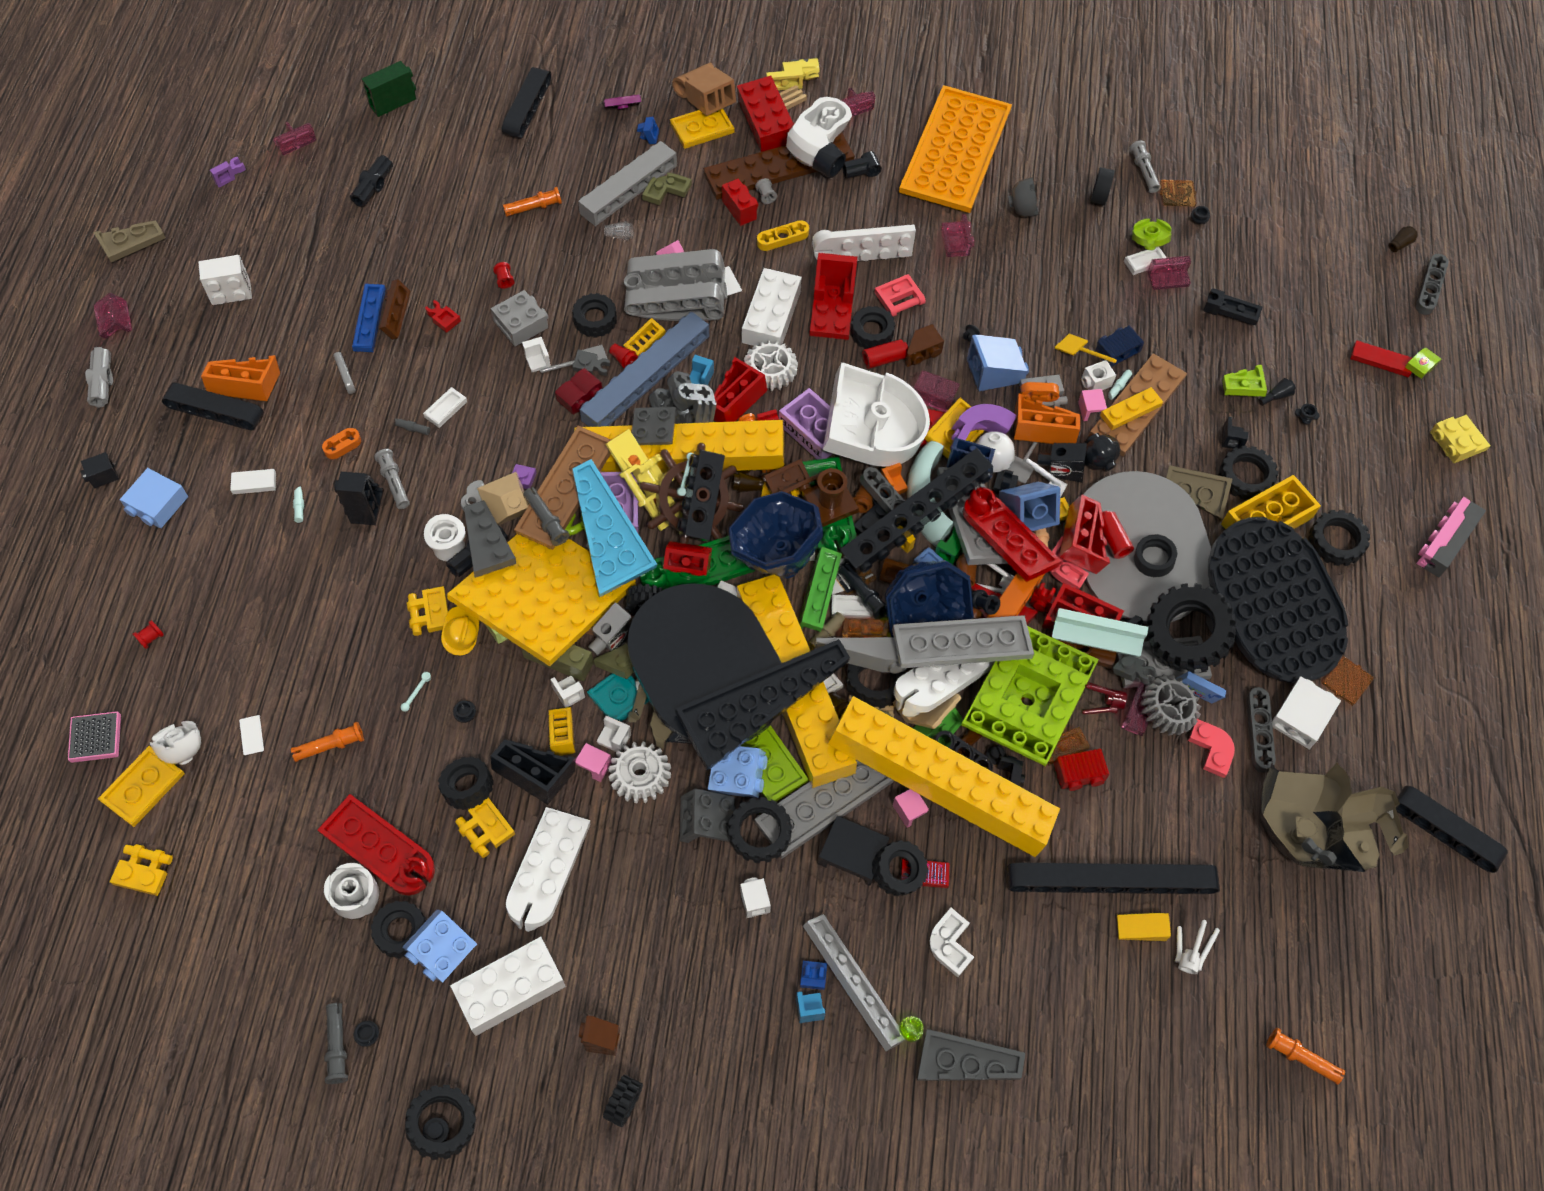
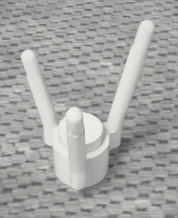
(1053, 481)
(1005, 581)
(1190, 961)

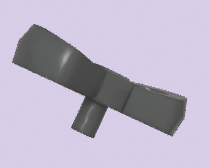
(1326, 857)

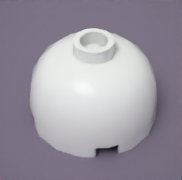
(1004, 452)
(177, 744)

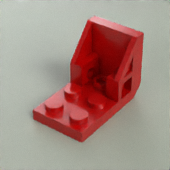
(833, 296)

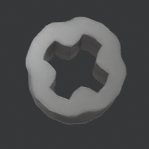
(764, 187)

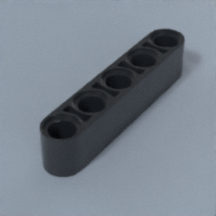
(526, 102)
(212, 406)
(1451, 829)

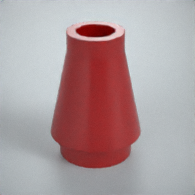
(623, 355)

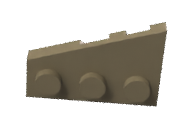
(127, 241)
(1205, 489)

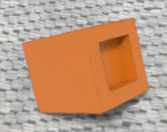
(893, 476)

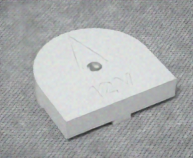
(874, 418)

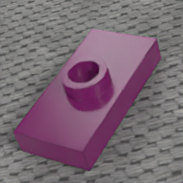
(622, 102)

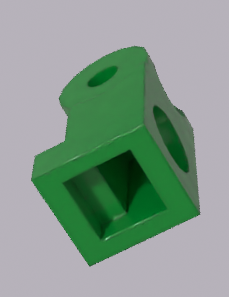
(951, 549)

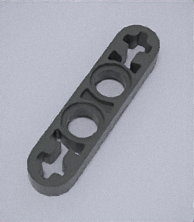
(1430, 283)
(886, 503)
(1260, 729)

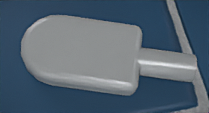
(344, 373)

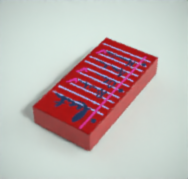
(937, 873)

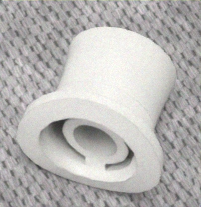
(445, 536)

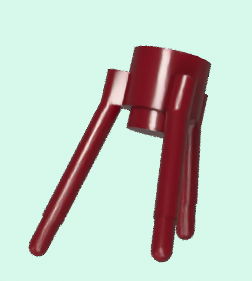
(1113, 698)

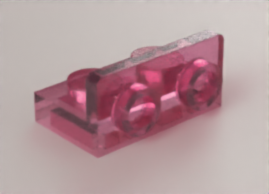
(958, 237)

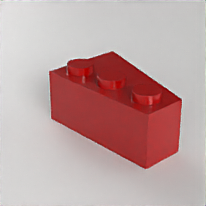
(739, 391)
(1083, 535)
(1079, 601)

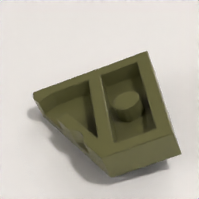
(616, 662)

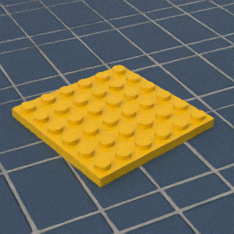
(541, 599)

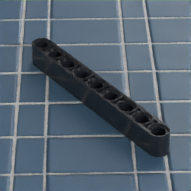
(1113, 878)

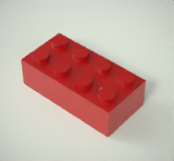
(765, 112)

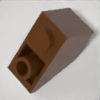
(924, 345)
(599, 1036)

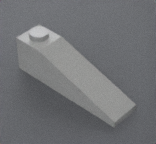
(870, 653)

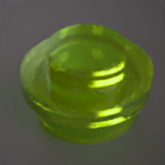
(911, 1028)

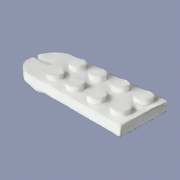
(867, 243)
(930, 686)
(546, 868)

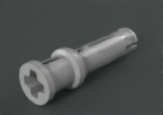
(1140, 154)
(390, 472)

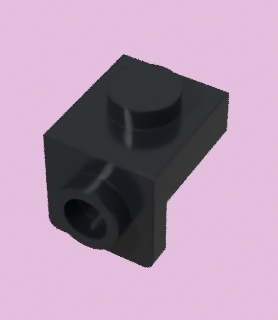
(1013, 766)

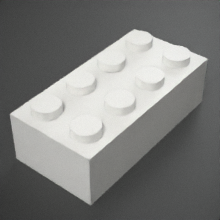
(771, 308)
(507, 986)

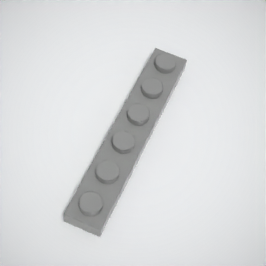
(854, 982)

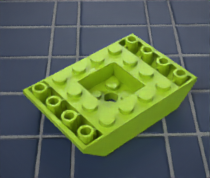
(1050, 680)

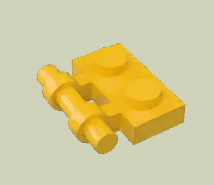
(435, 607)
(491, 823)
(141, 877)

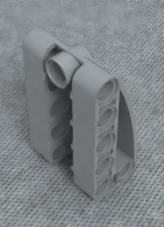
(676, 285)

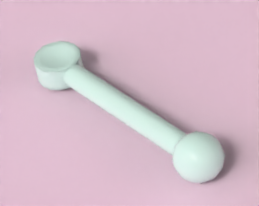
(682, 491)
(425, 678)

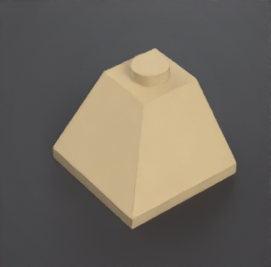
(504, 498)

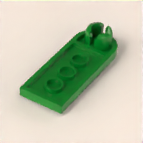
(842, 530)
(722, 568)

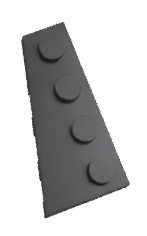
(486, 540)
(958, 1058)

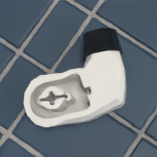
(813, 136)

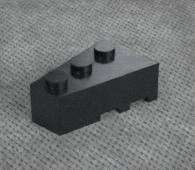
(359, 497)
(532, 770)

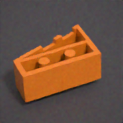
(242, 379)

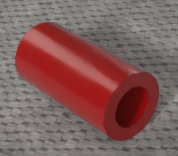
(885, 353)
(1116, 536)

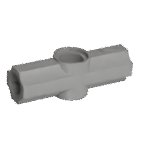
(99, 377)

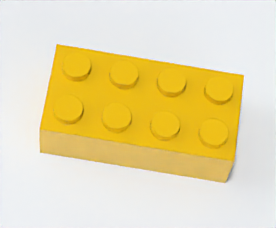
(1282, 502)

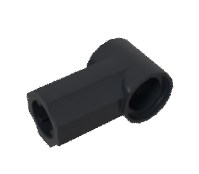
(867, 164)

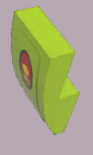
(1423, 362)

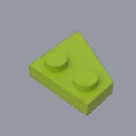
(1245, 383)

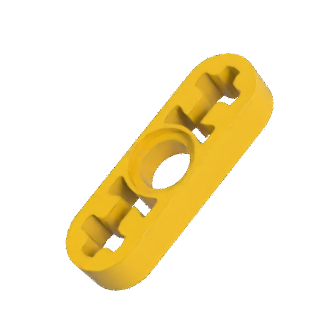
(774, 241)

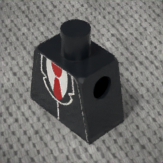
(1065, 461)

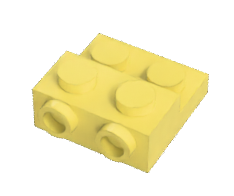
(1459, 438)

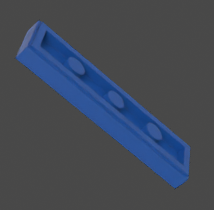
(369, 318)

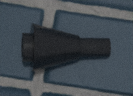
(1282, 390)

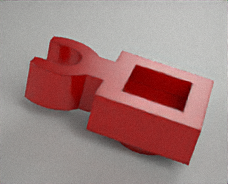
(444, 318)
(1043, 598)

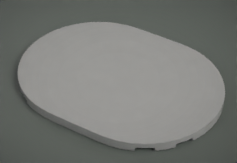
(1147, 507)

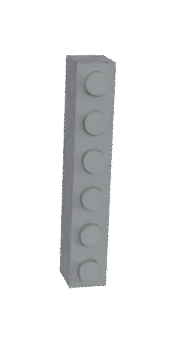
(627, 183)

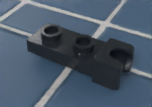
(1232, 307)

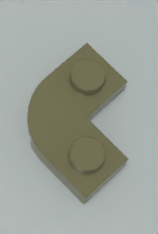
(671, 183)

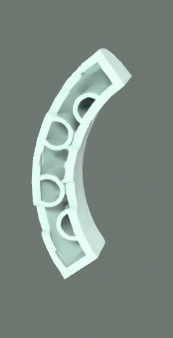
(918, 478)

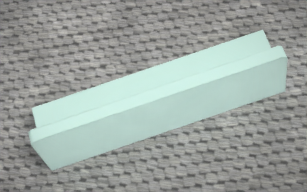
(1099, 632)

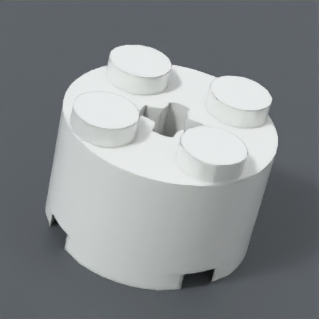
(343, 881)

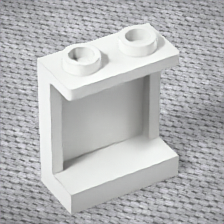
(1305, 712)

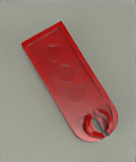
(1008, 535)
(378, 846)

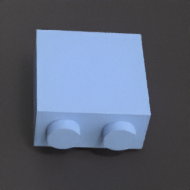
(153, 498)
(739, 773)
(438, 946)

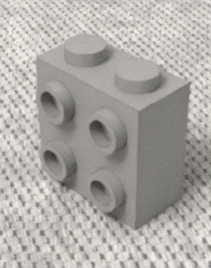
(520, 317)

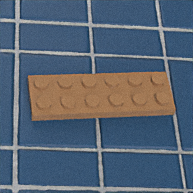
(1156, 374)
(559, 488)

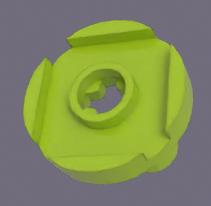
(1151, 233)

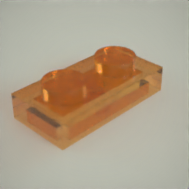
(865, 628)
(1070, 743)

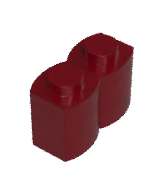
(578, 390)

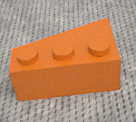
(1044, 424)

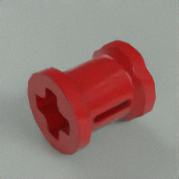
(503, 274)
(148, 634)

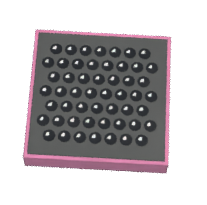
(94, 737)

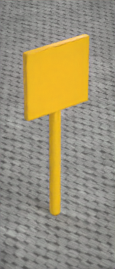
(1072, 344)

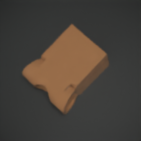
(706, 88)

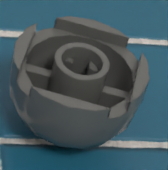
(1024, 198)

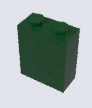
(389, 88)

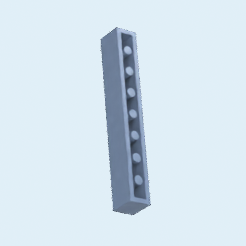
(645, 371)

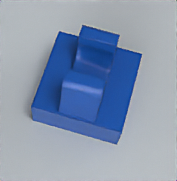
(649, 130)
(813, 975)

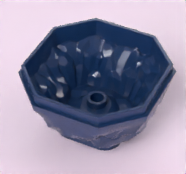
(776, 534)
(929, 594)

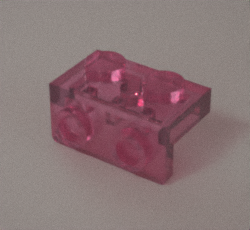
(111, 315)

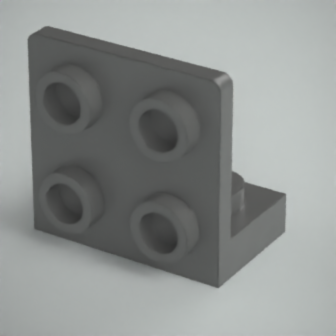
(655, 425)
(705, 815)

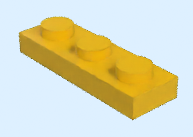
(1131, 408)

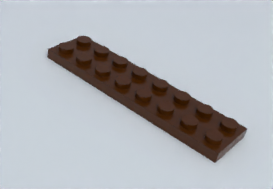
(773, 164)

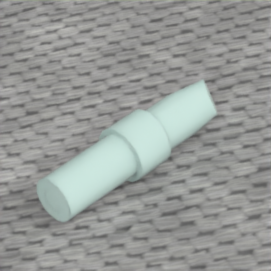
(1119, 384)
(298, 505)

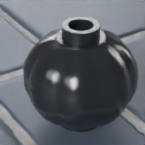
(1102, 452)

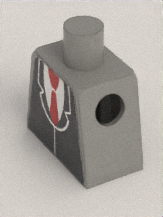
(611, 630)

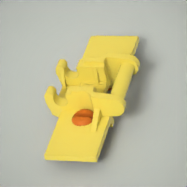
(633, 460)

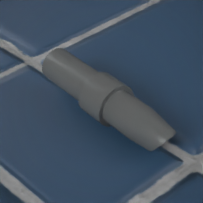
(412, 426)

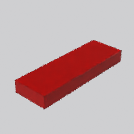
(1380, 358)

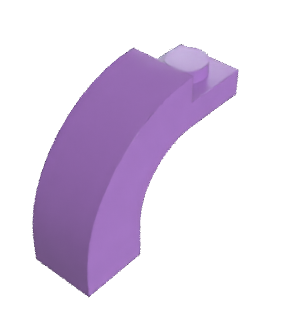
(983, 417)

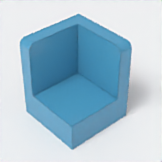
(701, 370)
(809, 1007)

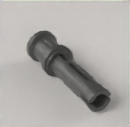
(550, 523)
(335, 1053)

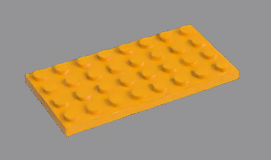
(955, 149)

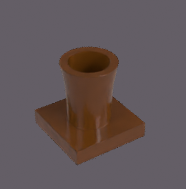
(831, 497)

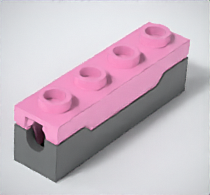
(1451, 536)

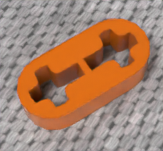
(1040, 391)
(341, 443)

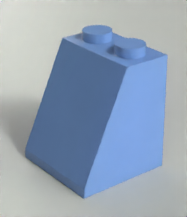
(995, 362)
(1034, 504)

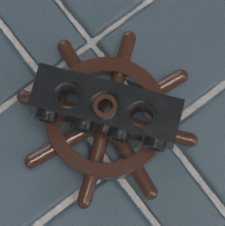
(705, 496)

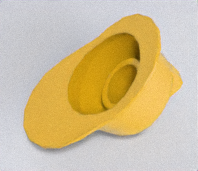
(459, 631)

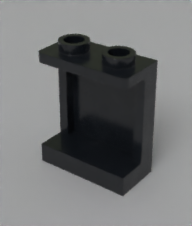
(852, 848)

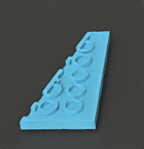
(612, 540)

